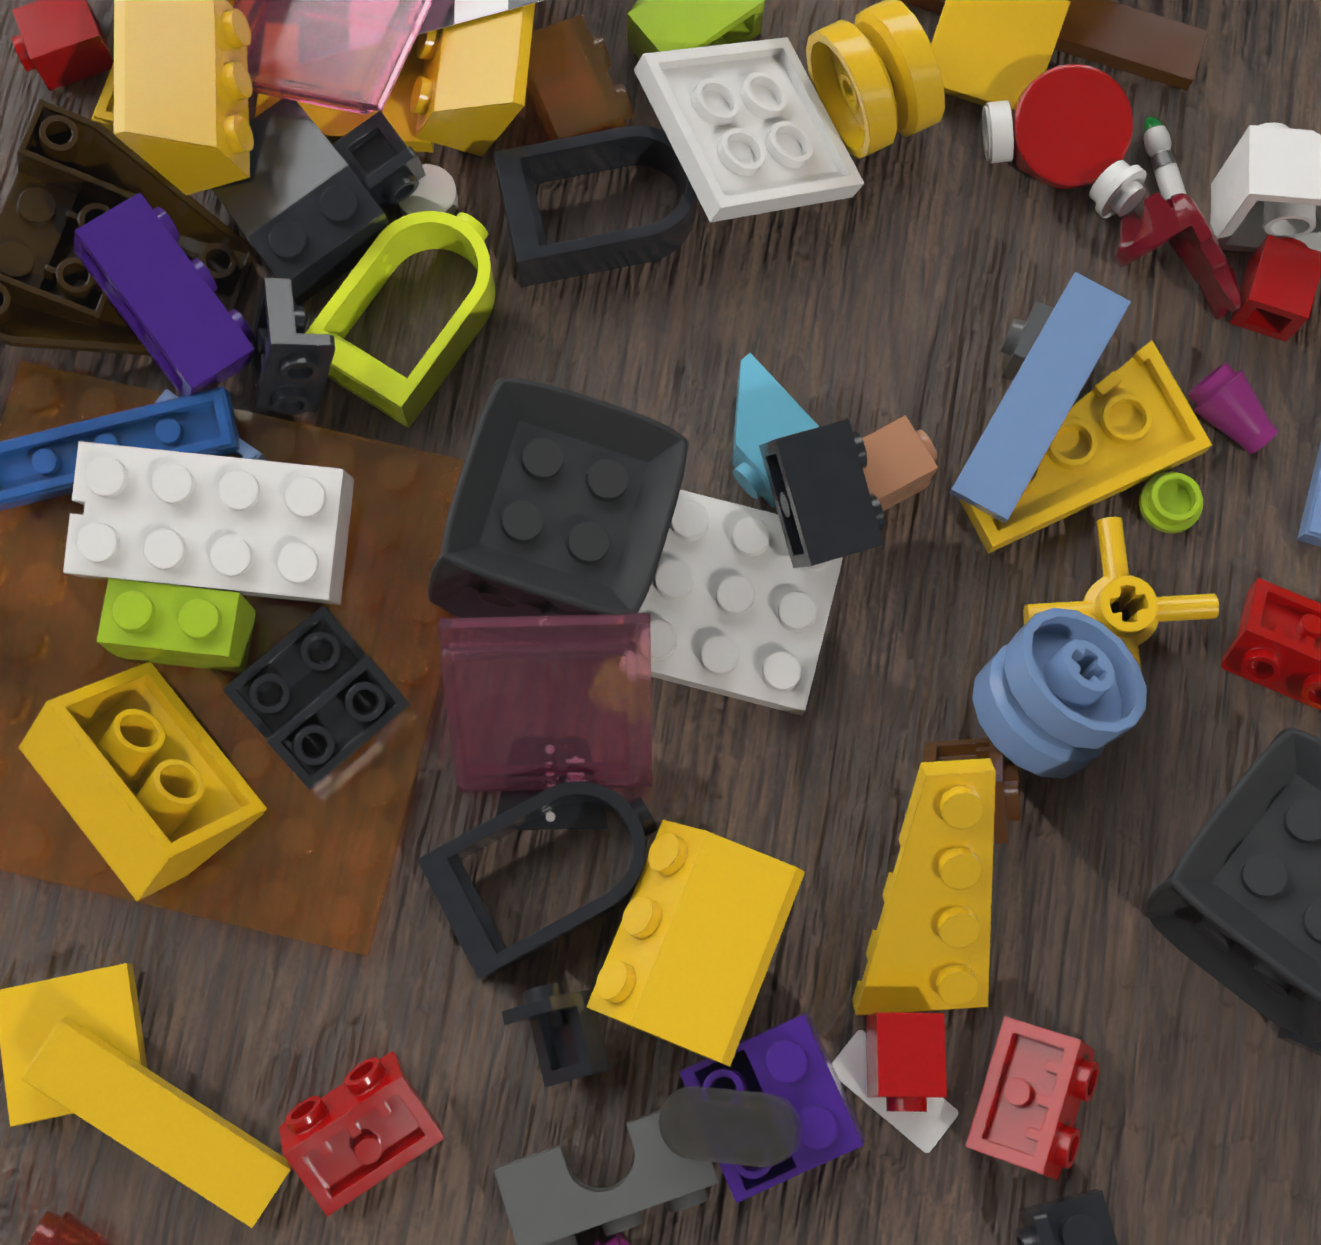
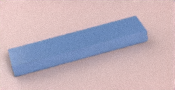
(1040, 397)

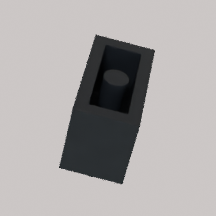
(823, 493)

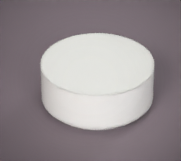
(997, 131)
(434, 193)

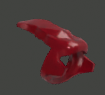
(1192, 239)

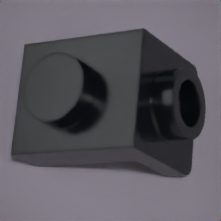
(381, 160)
(563, 1031)

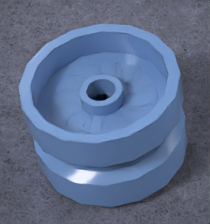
(1059, 693)

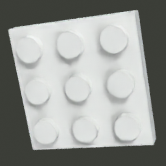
(748, 127)
(734, 608)

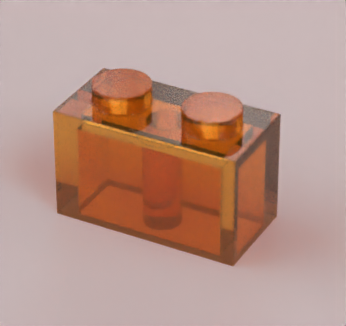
(572, 81)

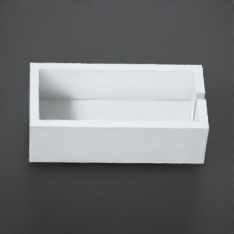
(210, 522)

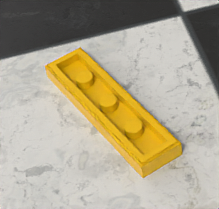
(157, 1121)

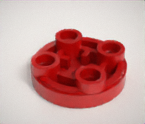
(1071, 126)

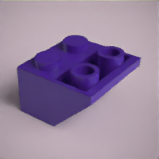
(796, 1066)

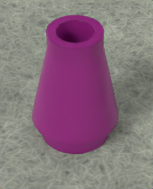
(1233, 408)

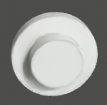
(1118, 189)

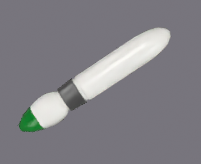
(1158, 147)

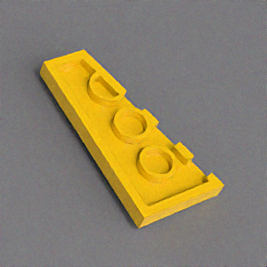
(1109, 442)
(938, 900)

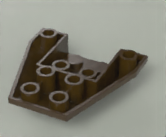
(64, 180)

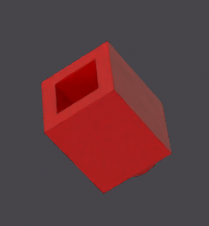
(61, 41)
(1278, 288)
(906, 1059)

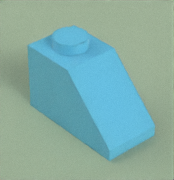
(761, 415)

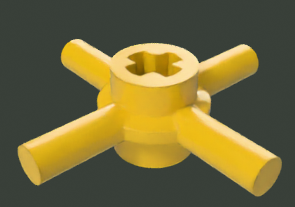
(1131, 593)

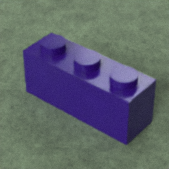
(164, 295)

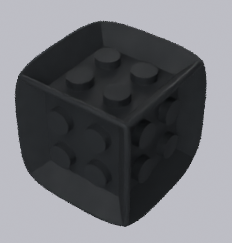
(557, 507)
(1251, 888)

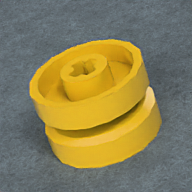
(876, 77)

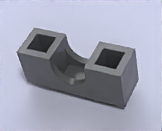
(552, 1204)

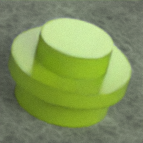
(1171, 502)

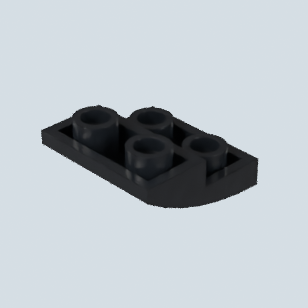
(316, 697)

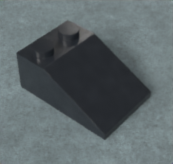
(301, 202)

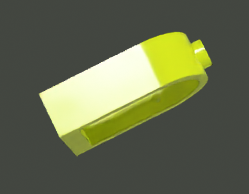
(368, 377)

